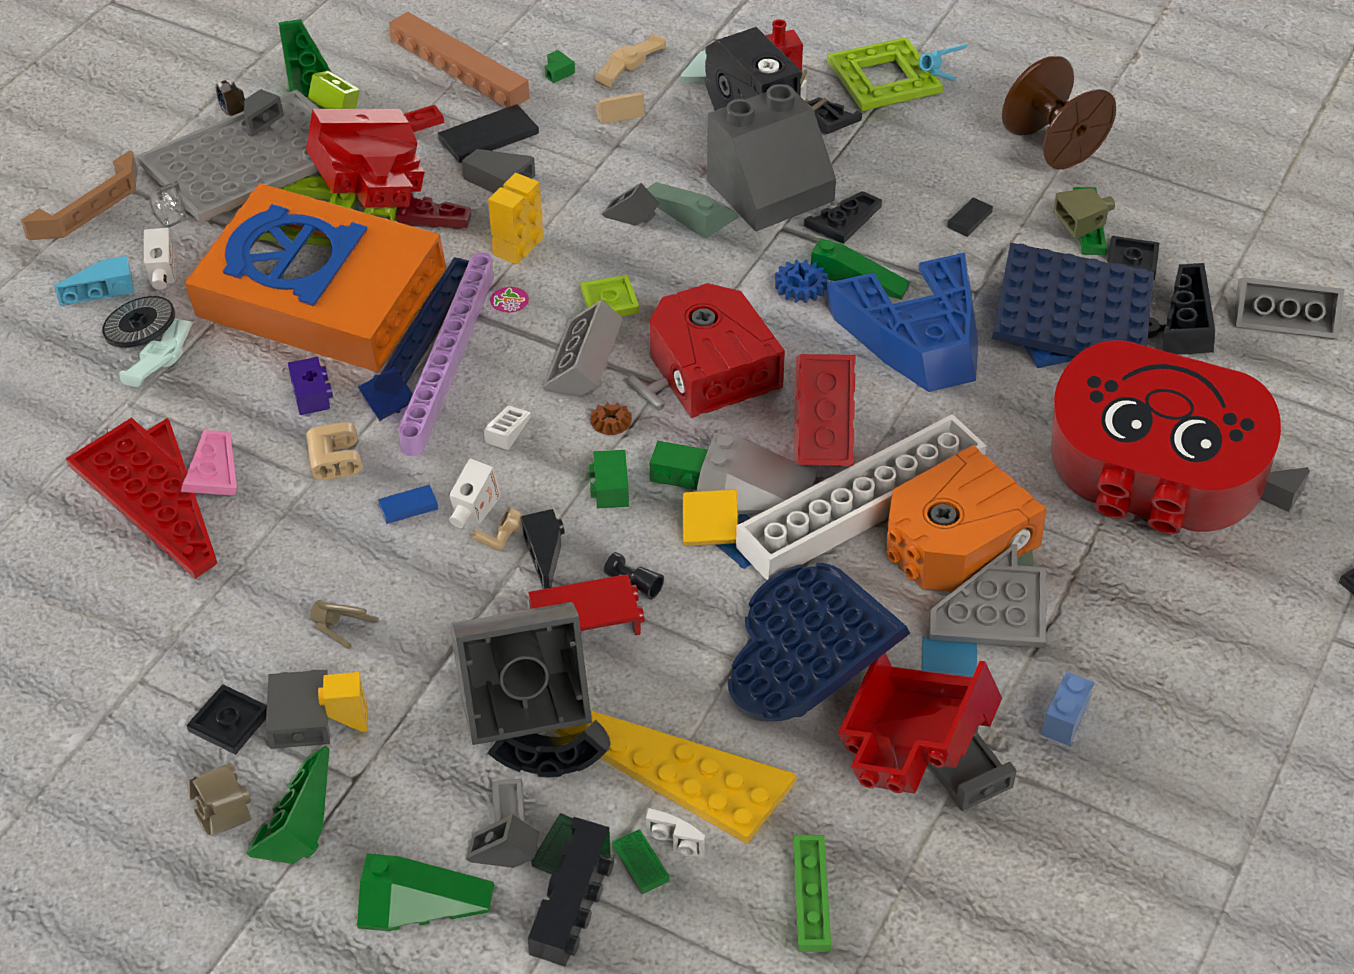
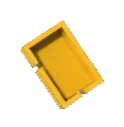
(516, 218)

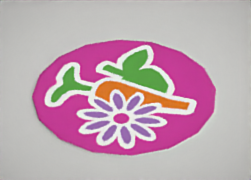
(509, 299)

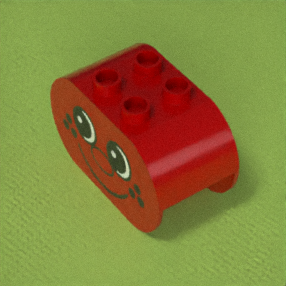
(1163, 436)

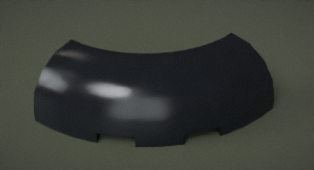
(552, 755)

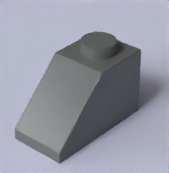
(261, 111)
(632, 206)
(504, 843)

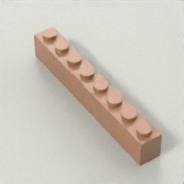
(459, 60)

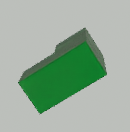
(558, 66)

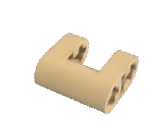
(322, 455)

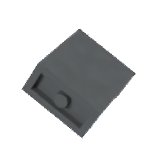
(294, 710)
(976, 775)

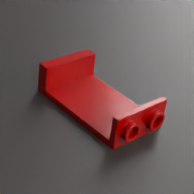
(597, 602)

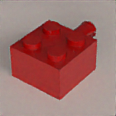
(787, 42)

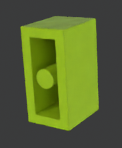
(332, 91)

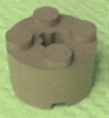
(219, 800)

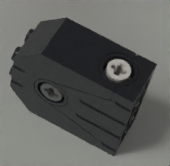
(746, 67)

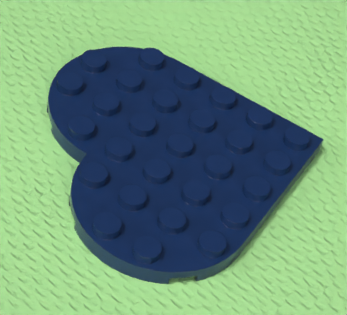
(808, 639)

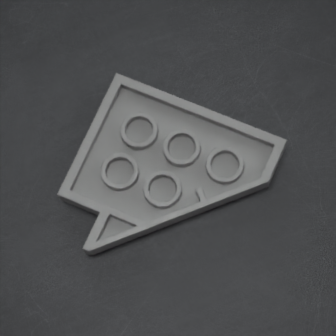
(995, 606)

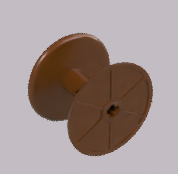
(1042, 99)

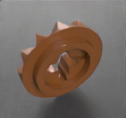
(609, 425)

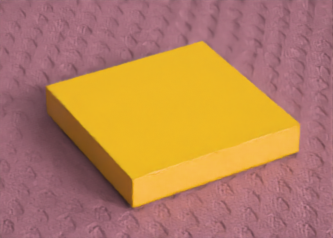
(710, 517)

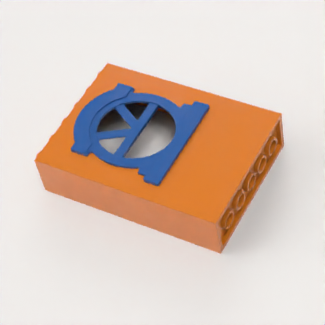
(343, 311)

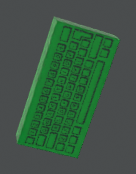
(640, 861)

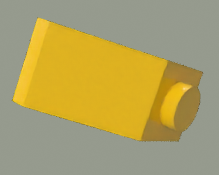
(345, 699)

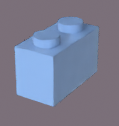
(1067, 708)

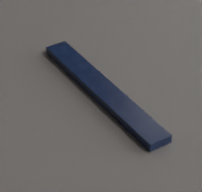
(427, 322)

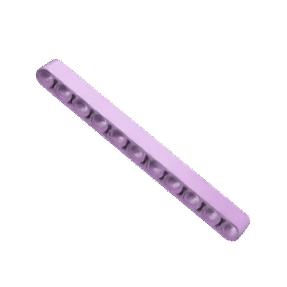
(446, 355)

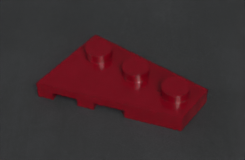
(433, 214)

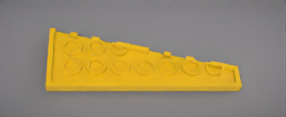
(707, 781)

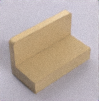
(620, 108)

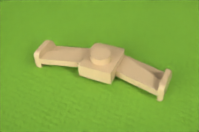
(628, 58)

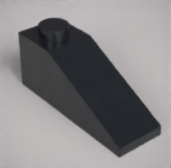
(543, 539)

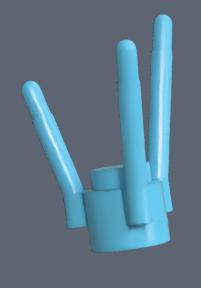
(933, 61)

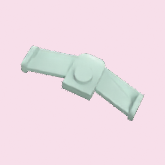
(158, 353)

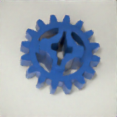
(801, 281)

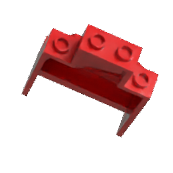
(366, 154)
(914, 720)

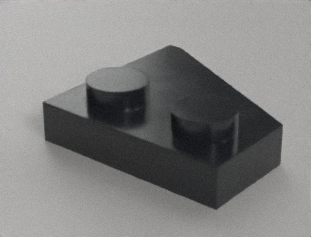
(833, 117)

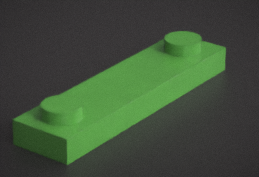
(811, 893)

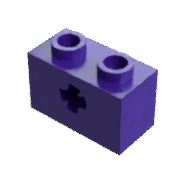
(309, 385)

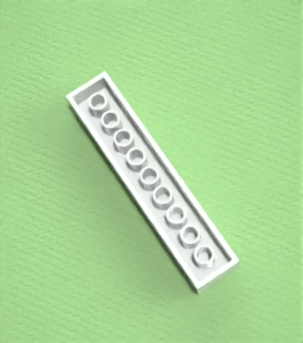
(847, 501)

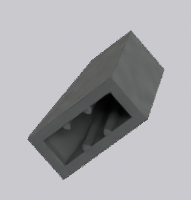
(494, 168)

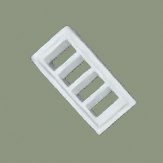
(501, 439)

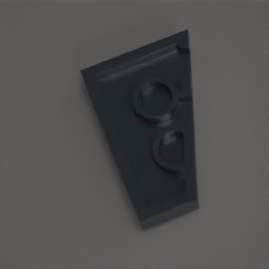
(846, 218)

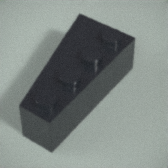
(1190, 317)
(572, 893)

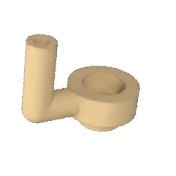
(509, 523)

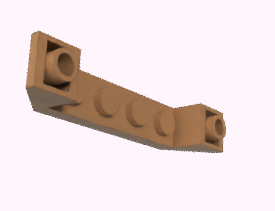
(46, 226)

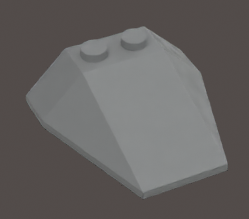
(756, 473)

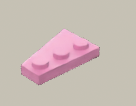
(212, 466)

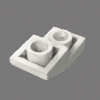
(685, 837)

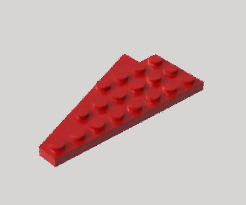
(143, 480)

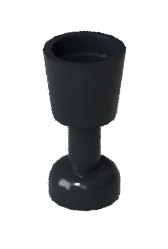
(647, 581)

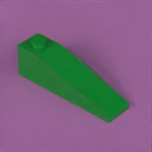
(300, 56)
(844, 263)

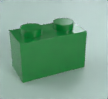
(676, 464)
(610, 479)

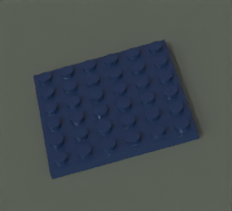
(1070, 301)

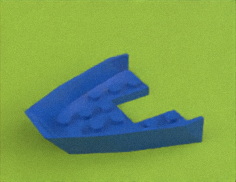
(921, 338)

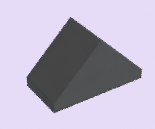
(1285, 487)

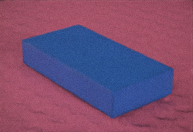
(408, 504)

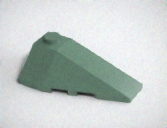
(693, 209)

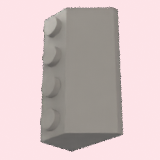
(1288, 307)
(584, 351)

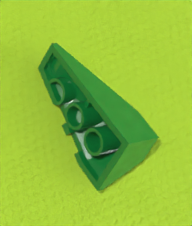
(298, 815)
(407, 891)

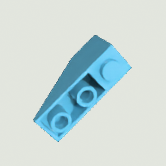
(98, 281)

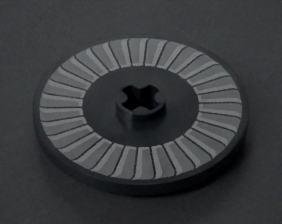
(138, 321)

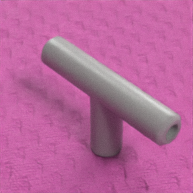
(649, 391)

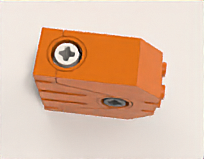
(959, 521)

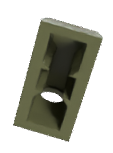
(1082, 210)

